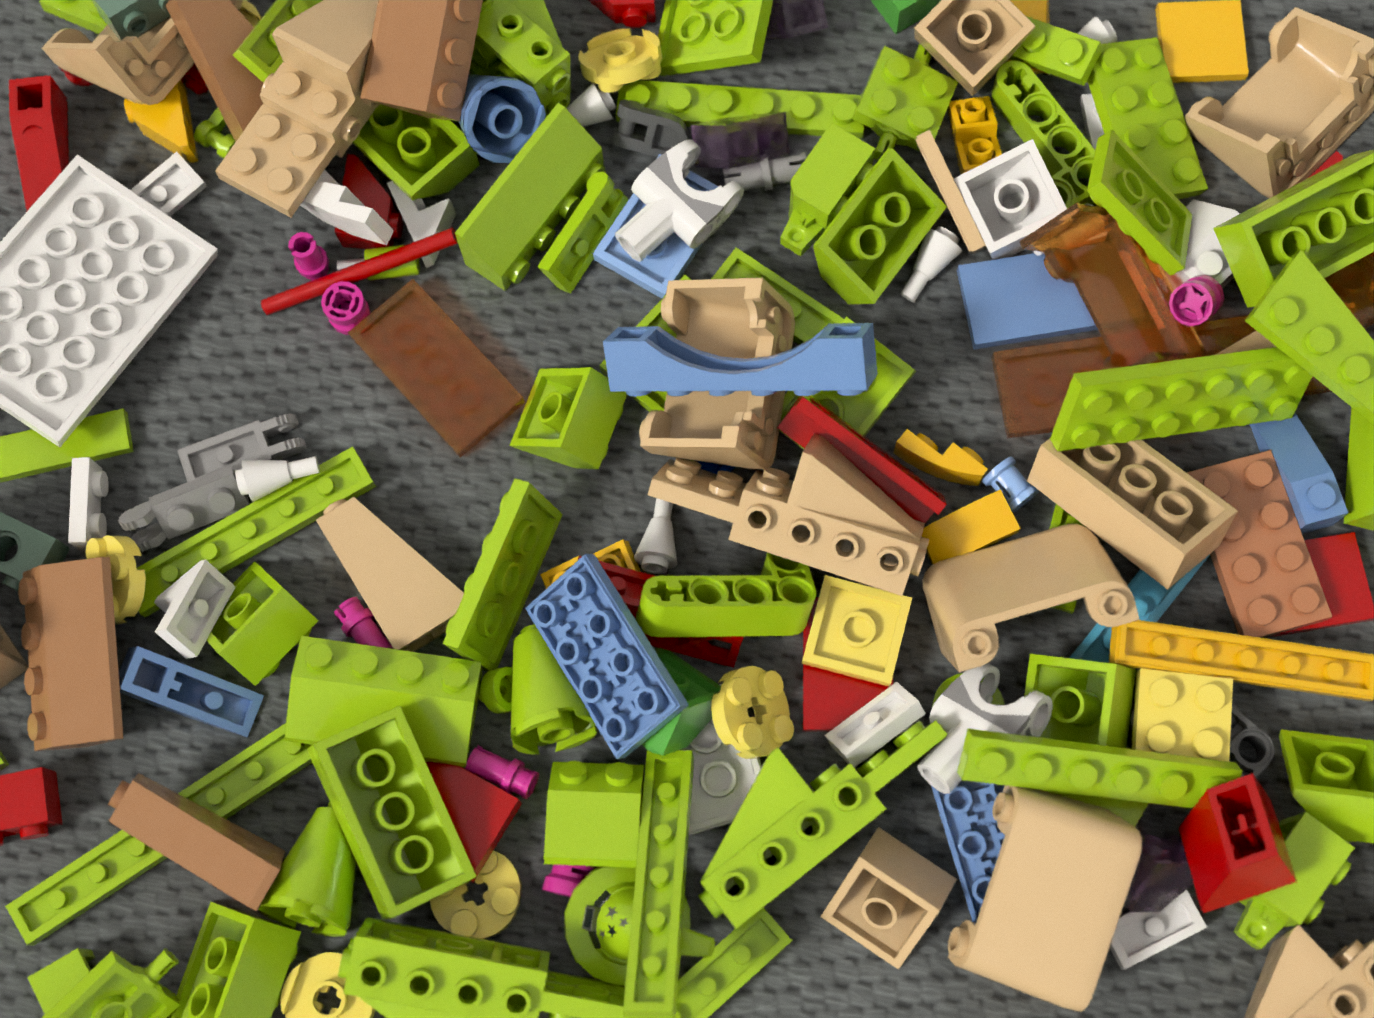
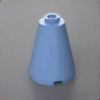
(499, 116)

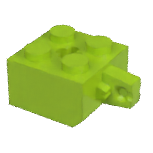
(824, 186)
(1317, 861)

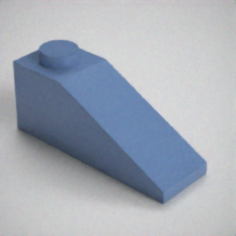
(1304, 473)
(188, 691)

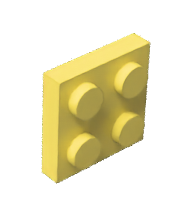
(857, 630)
(1182, 714)

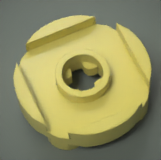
(621, 59)
(127, 580)
(772, 722)
(494, 914)
(316, 976)

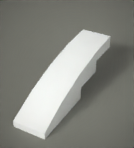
(343, 210)

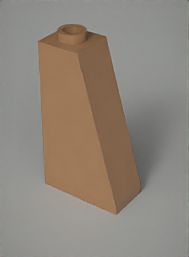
(212, 35)
(197, 839)

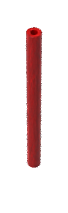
(360, 270)

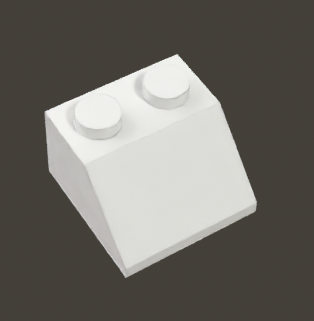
(1010, 198)
(1204, 249)

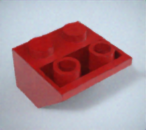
(1235, 844)

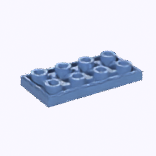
(1019, 302)
(606, 656)
(972, 836)

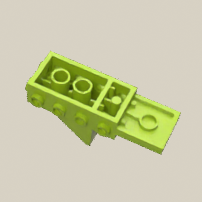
(523, 44)
(779, 811)
(452, 975)

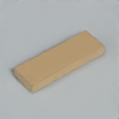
(950, 192)

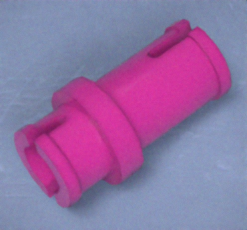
(309, 258)
(360, 624)
(507, 774)

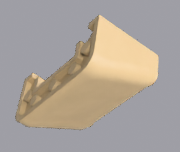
(133, 68)
(1293, 106)
(727, 320)
(1017, 579)
(1050, 897)

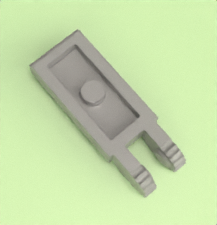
(240, 444)
(184, 508)

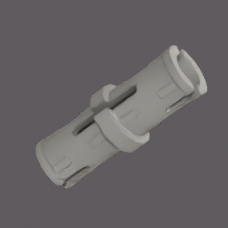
(765, 173)

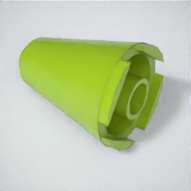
(543, 700)
(315, 879)

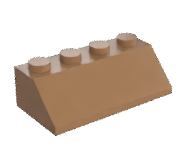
(421, 56)
(71, 654)

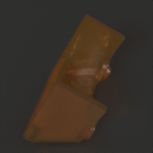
(1118, 285)

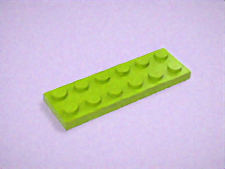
(1178, 398)

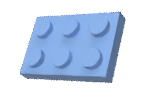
(663, 263)

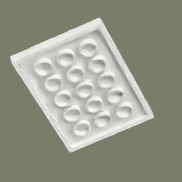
(83, 294)

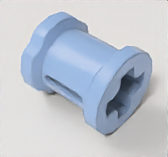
(1012, 484)

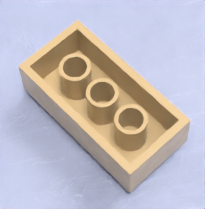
(1136, 504)

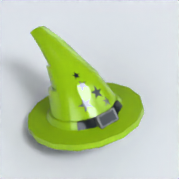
(600, 924)

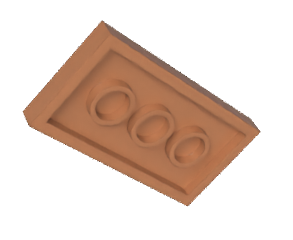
(1263, 554)

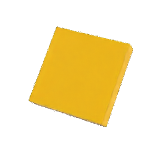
(1202, 40)

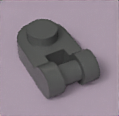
(662, 132)

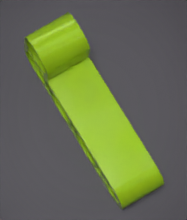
(1018, 83)
(729, 605)

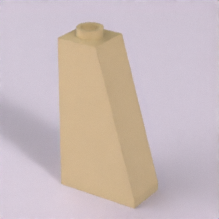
(395, 581)

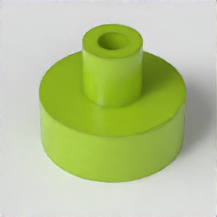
(497, 690)

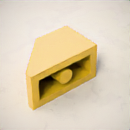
(167, 122)

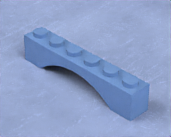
(653, 360)

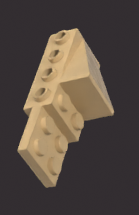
(307, 105)
(821, 519)
(1307, 983)

